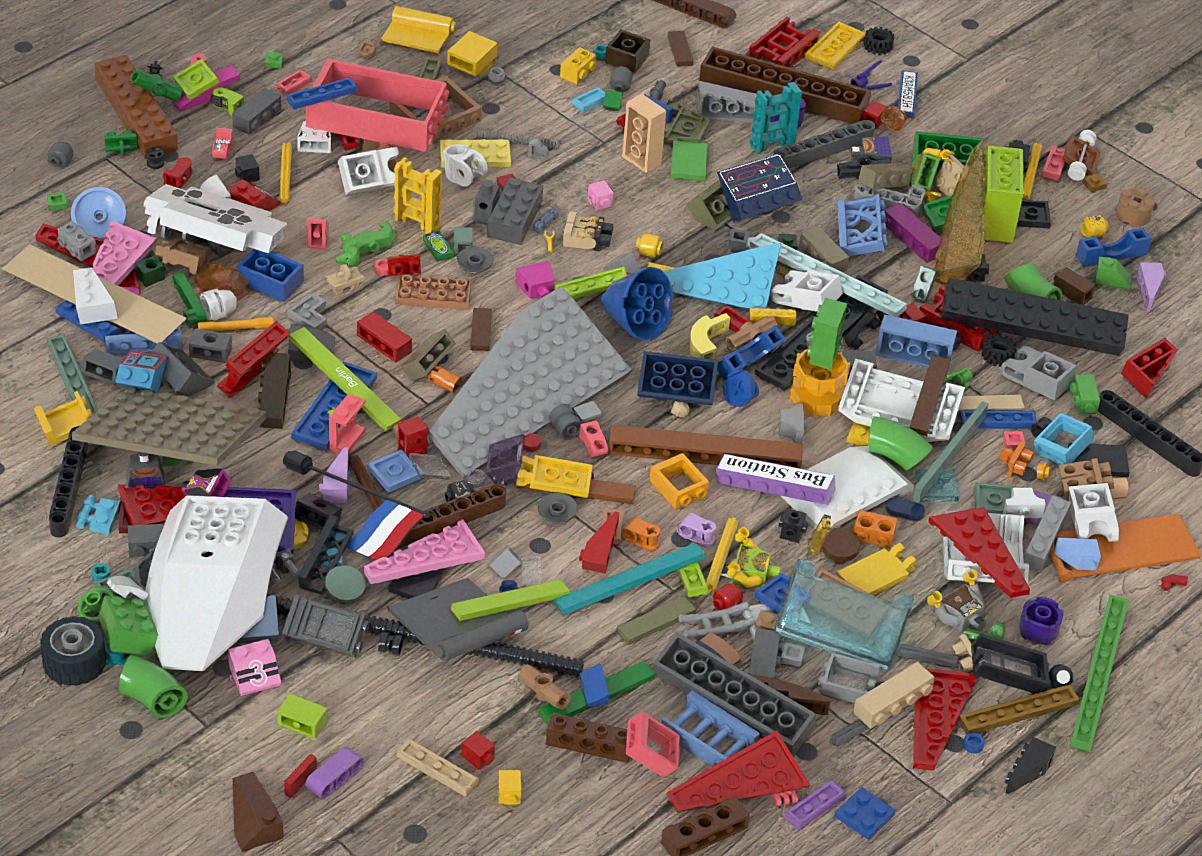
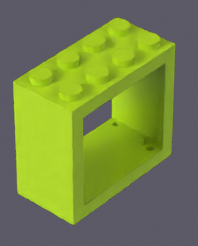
(1003, 192)

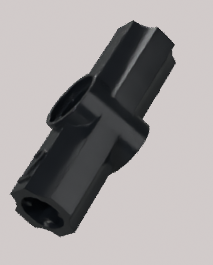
(853, 169)

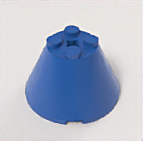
(640, 302)

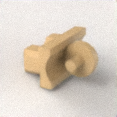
(345, 278)
(961, 649)

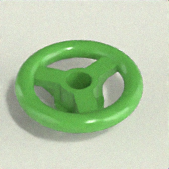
(94, 602)

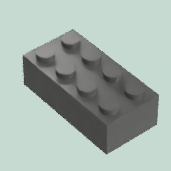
(515, 211)

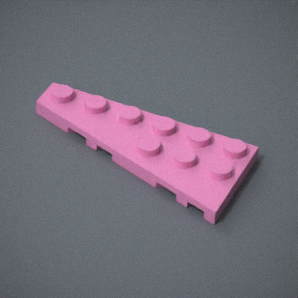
(120, 252)
(430, 553)

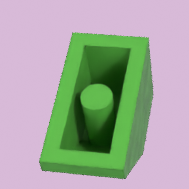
(1112, 273)

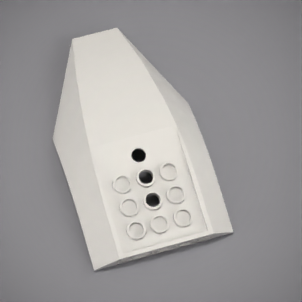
(212, 600)

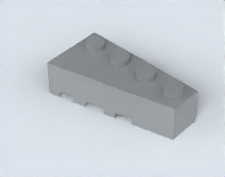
(725, 103)

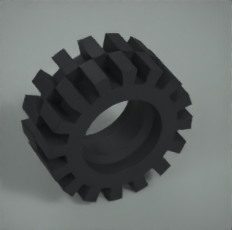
(878, 40)
(998, 342)

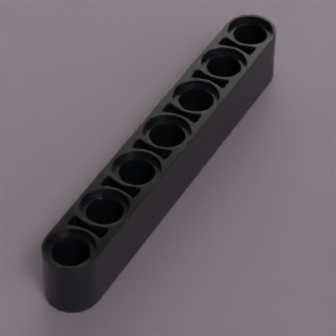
(1150, 433)
(67, 486)

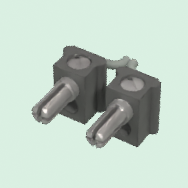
(285, 564)

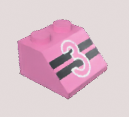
(254, 667)

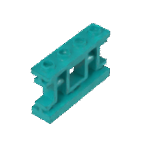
(787, 120)

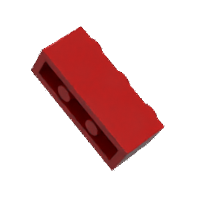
(384, 337)

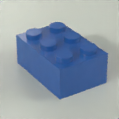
(271, 273)

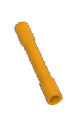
(258, 323)

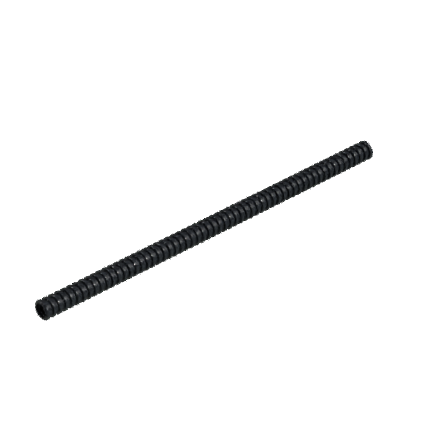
(494, 650)

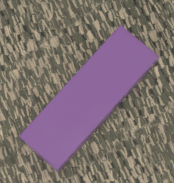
(815, 804)

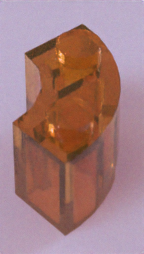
(216, 277)

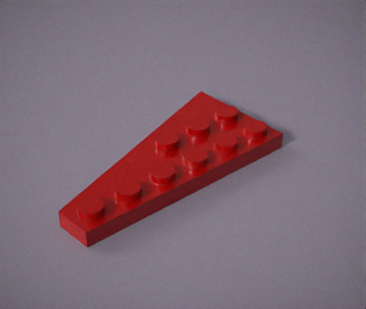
(149, 505)
(982, 544)
(938, 714)
(751, 773)

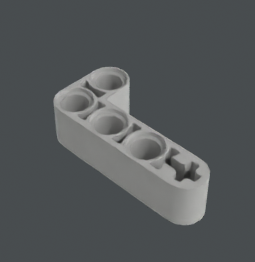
(912, 201)

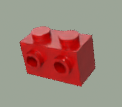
(412, 436)

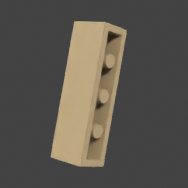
(894, 695)

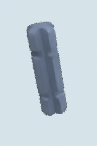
(546, 219)

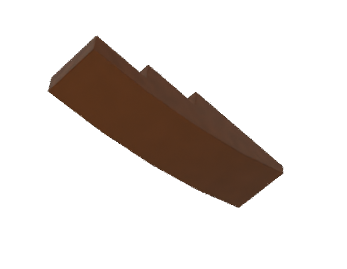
(807, 698)

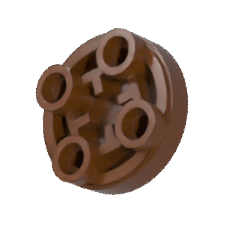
(841, 545)

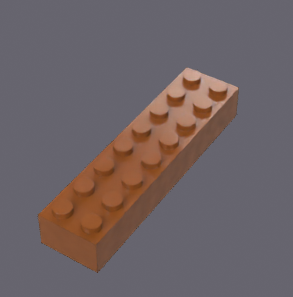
(135, 105)

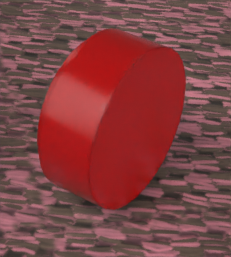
(532, 442)

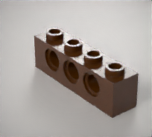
(587, 737)
(705, 828)

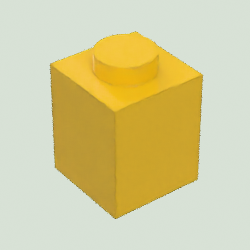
(509, 787)

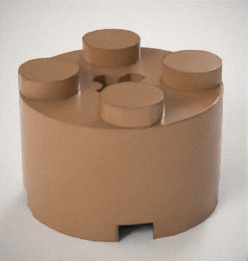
(1135, 207)

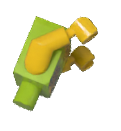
(751, 564)

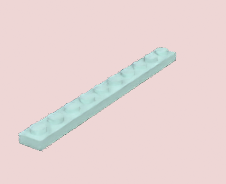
(850, 285)

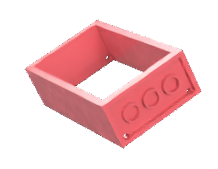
(386, 87)

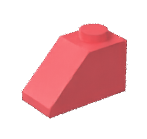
(317, 233)

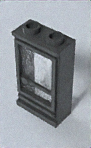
(326, 626)

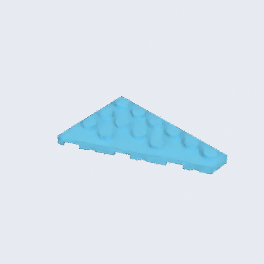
(732, 280)

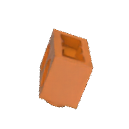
(875, 528)

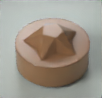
(367, 49)

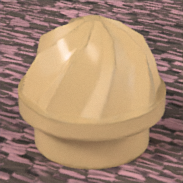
(680, 409)

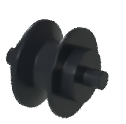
(155, 68)

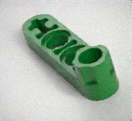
(195, 310)

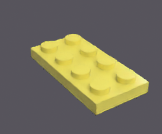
(494, 151)

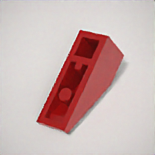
(599, 546)

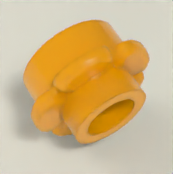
(1044, 471)

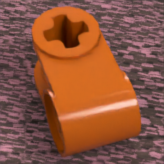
(641, 533)

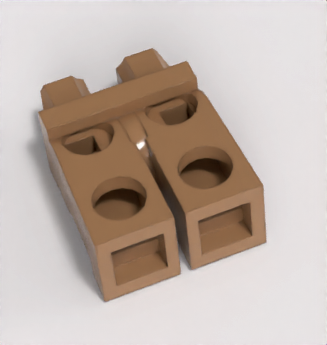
(183, 253)
(1084, 474)

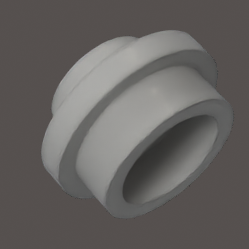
(496, 74)

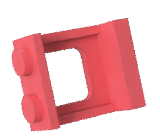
(348, 433)

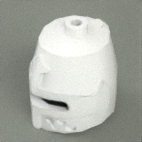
(218, 303)

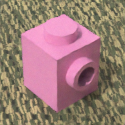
(600, 195)

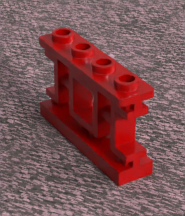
(784, 32)
(969, 338)
(248, 361)

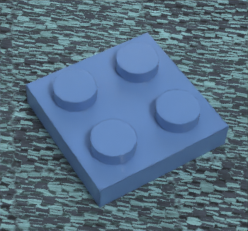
(394, 471)

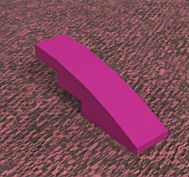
(225, 76)

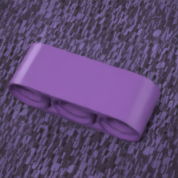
(334, 772)

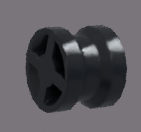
(155, 158)
(1038, 427)

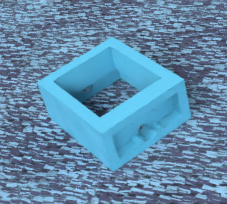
(1046, 448)

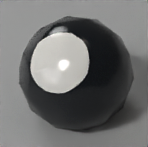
(1060, 676)

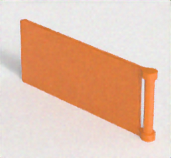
(1139, 545)

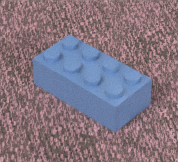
(914, 341)

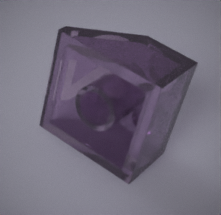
(505, 460)

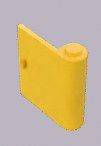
(418, 29)

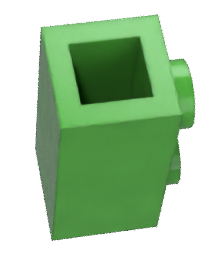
(1085, 393)

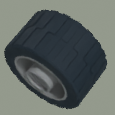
(73, 650)

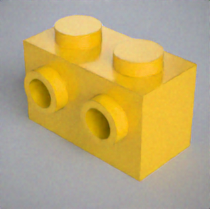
(578, 65)

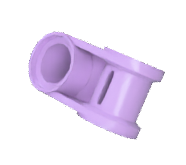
(697, 528)

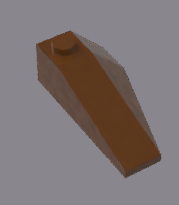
(254, 813)

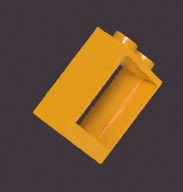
(669, 468)

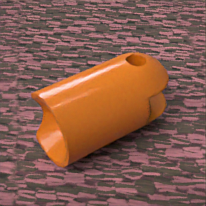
(444, 378)

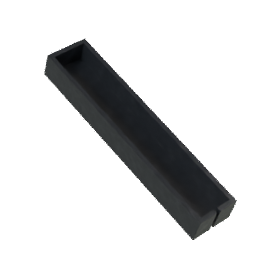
(1034, 316)

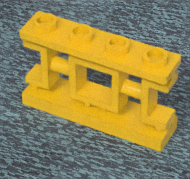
(430, 194)

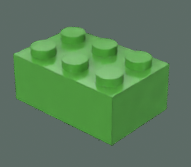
(827, 333)
(127, 625)

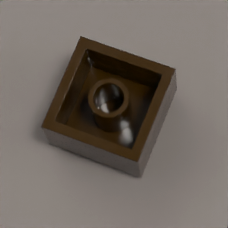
(627, 50)

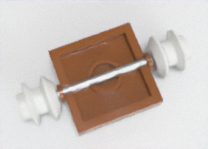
(1081, 155)

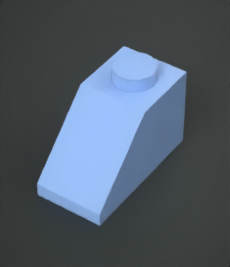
(1079, 553)

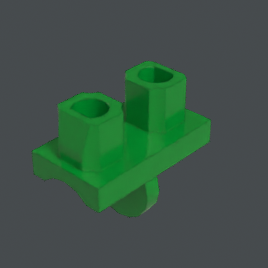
(120, 142)

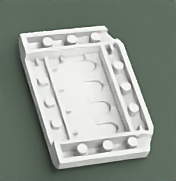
(894, 397)
(860, 482)

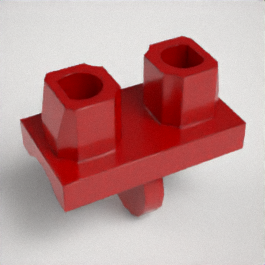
(404, 264)

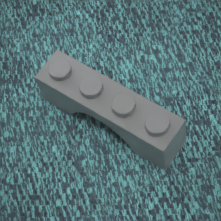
(1046, 532)

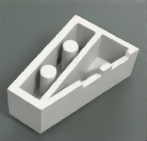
(92, 298)

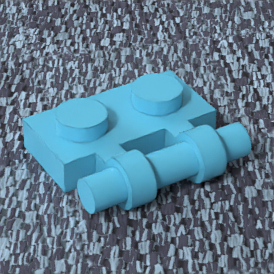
(104, 516)

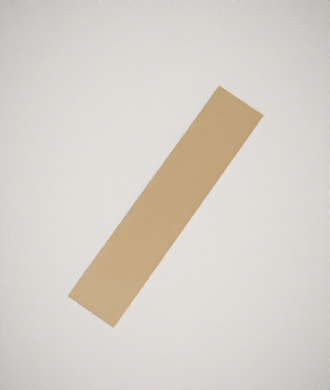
(58, 278)

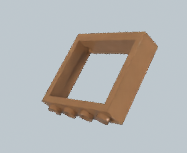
(454, 123)

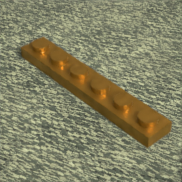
(1018, 709)

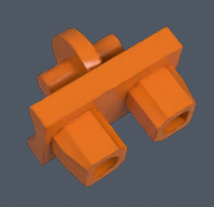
(1014, 459)

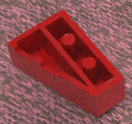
(1149, 365)

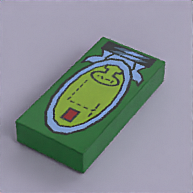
(438, 245)

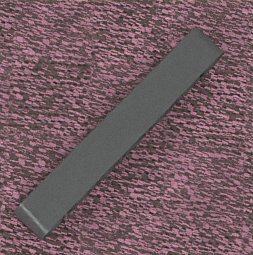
(825, 144)

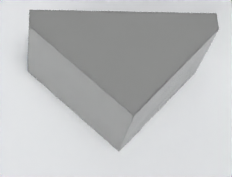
(623, 260)

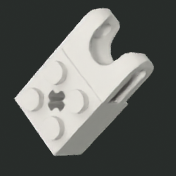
(374, 168)
(807, 289)
(1093, 511)

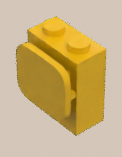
(472, 54)

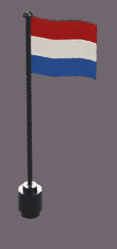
(385, 526)

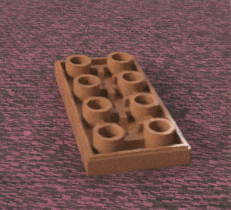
(433, 292)

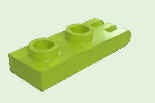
(693, 580)

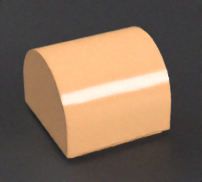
(1120, 488)

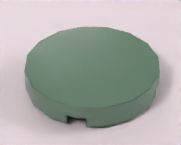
(345, 584)

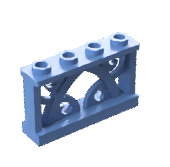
(854, 209)

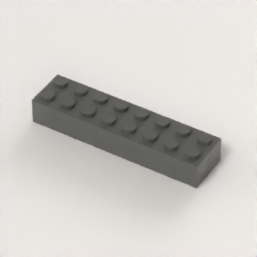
(734, 691)

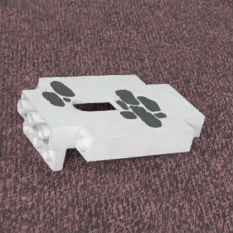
(213, 218)

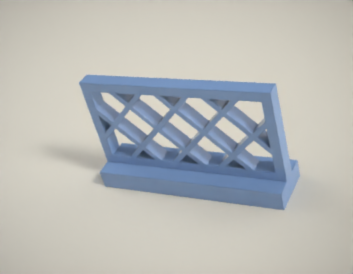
(124, 343)

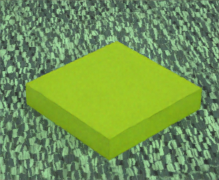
(196, 79)

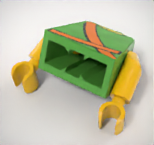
(925, 167)

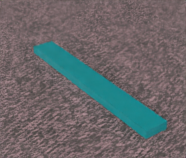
(629, 578)

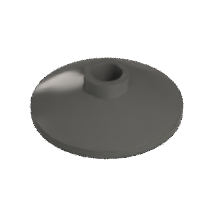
(475, 259)
(557, 507)

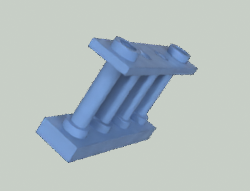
(719, 719)

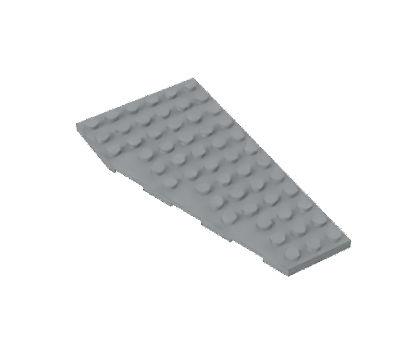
(539, 362)

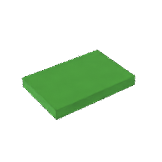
(689, 160)

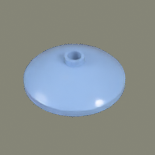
(98, 202)

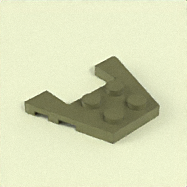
(687, 125)

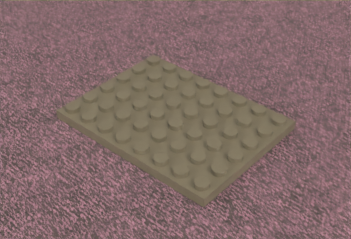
(170, 425)

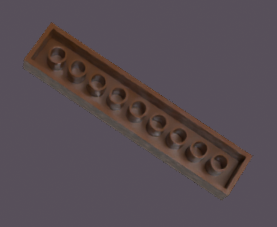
(751, 75)

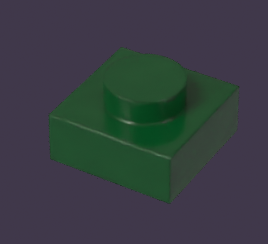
(789, 240)

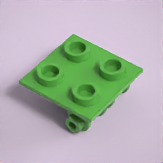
(996, 631)

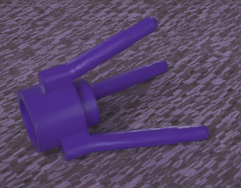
(861, 79)

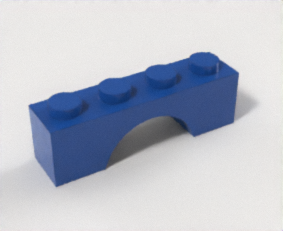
(1132, 244)
(751, 352)

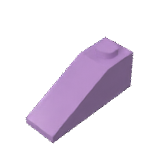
(1150, 281)
(332, 489)

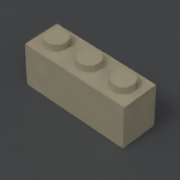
(885, 175)
(823, 248)
(428, 355)

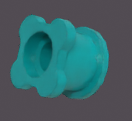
(114, 658)

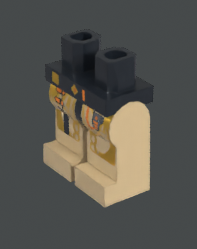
(587, 232)

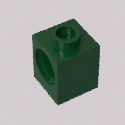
(150, 271)

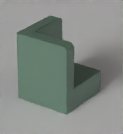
(462, 237)

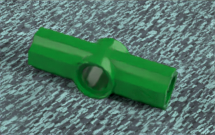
(156, 85)

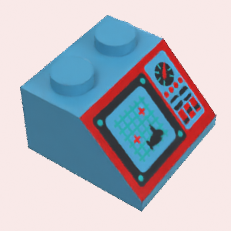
(141, 371)

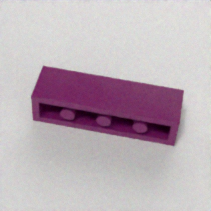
(912, 232)

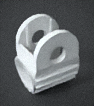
(461, 158)

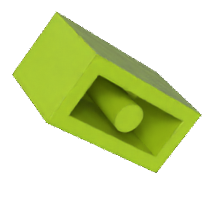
(302, 716)

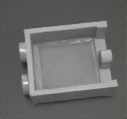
(847, 678)

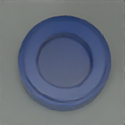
(973, 743)

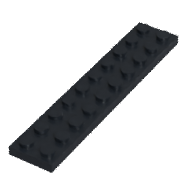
(779, 366)

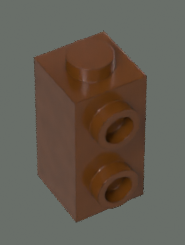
(1074, 286)

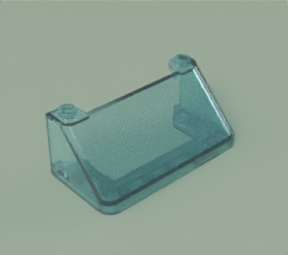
(841, 617)

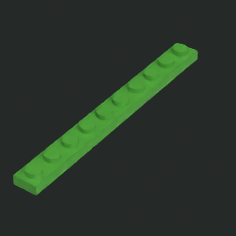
(1099, 673)

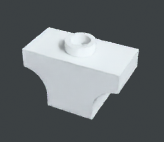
(1024, 503)

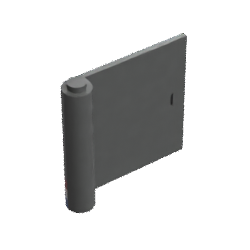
(436, 625)

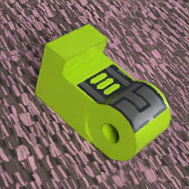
(227, 99)

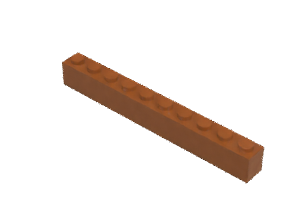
(699, 447)

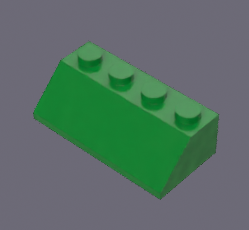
(960, 145)

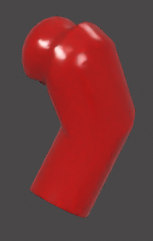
(1167, 581)

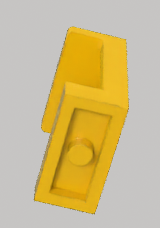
(59, 421)

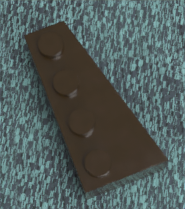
(275, 389)

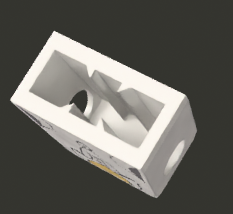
(313, 140)

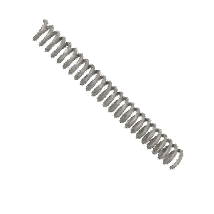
(489, 137)

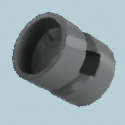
(565, 421)

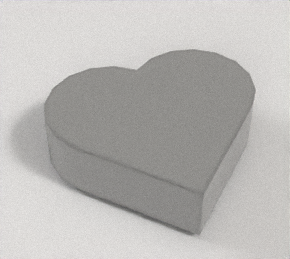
(537, 150)

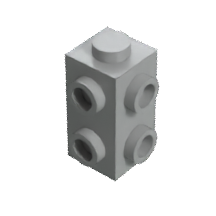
(76, 241)

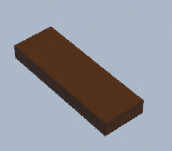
(680, 48)
(481, 329)

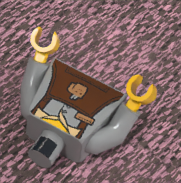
(962, 606)

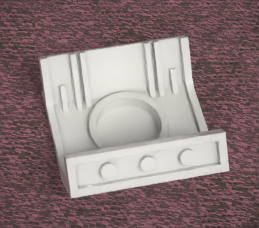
(1010, 529)

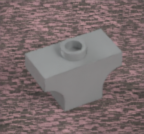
(793, 423)

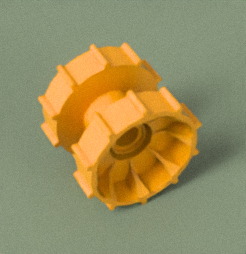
(819, 387)

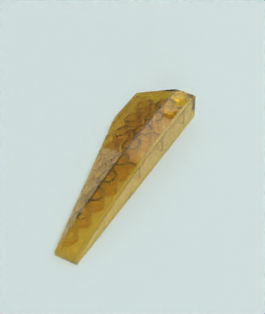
(962, 231)

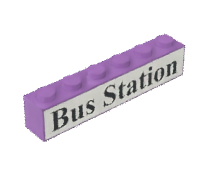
(776, 479)

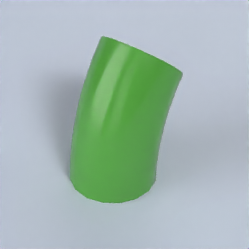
(1030, 281)
(897, 442)
(152, 687)

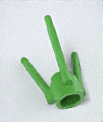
(960, 377)

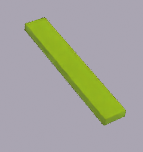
(509, 600)

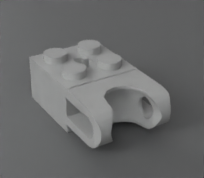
(1040, 372)

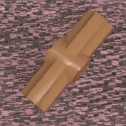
(749, 332)
(544, 687)

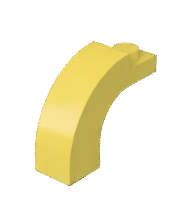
(703, 331)

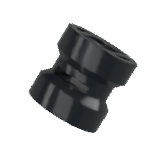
(390, 643)

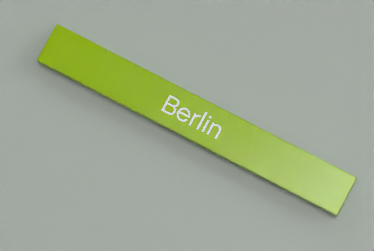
(344, 378)

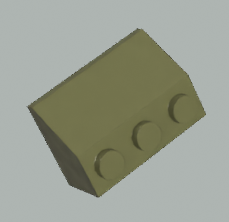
(710, 207)

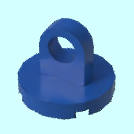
(740, 388)

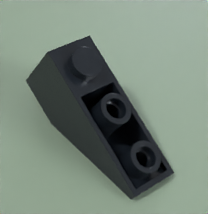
(1032, 765)

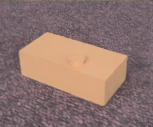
(644, 133)

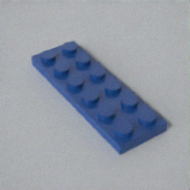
(314, 425)

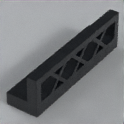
(320, 549)

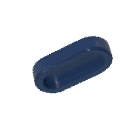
(905, 509)

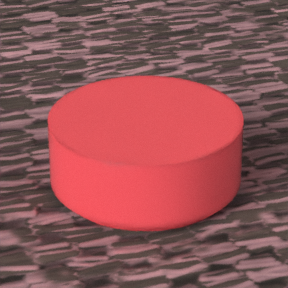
(381, 267)

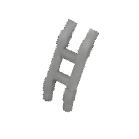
(725, 614)

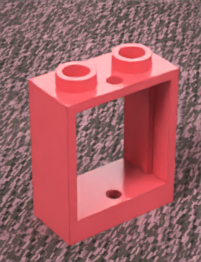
(636, 747)

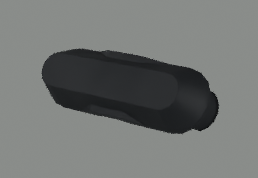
(852, 337)

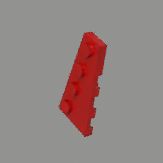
(48, 236)

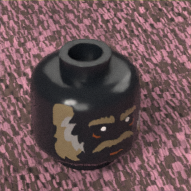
(458, 489)

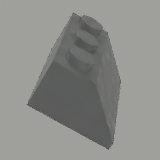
(182, 371)

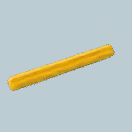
(1031, 170)
(285, 172)
(721, 554)

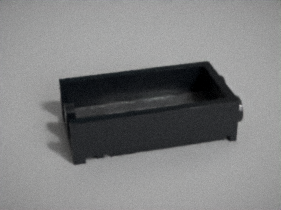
(1010, 664)

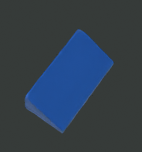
(594, 686)

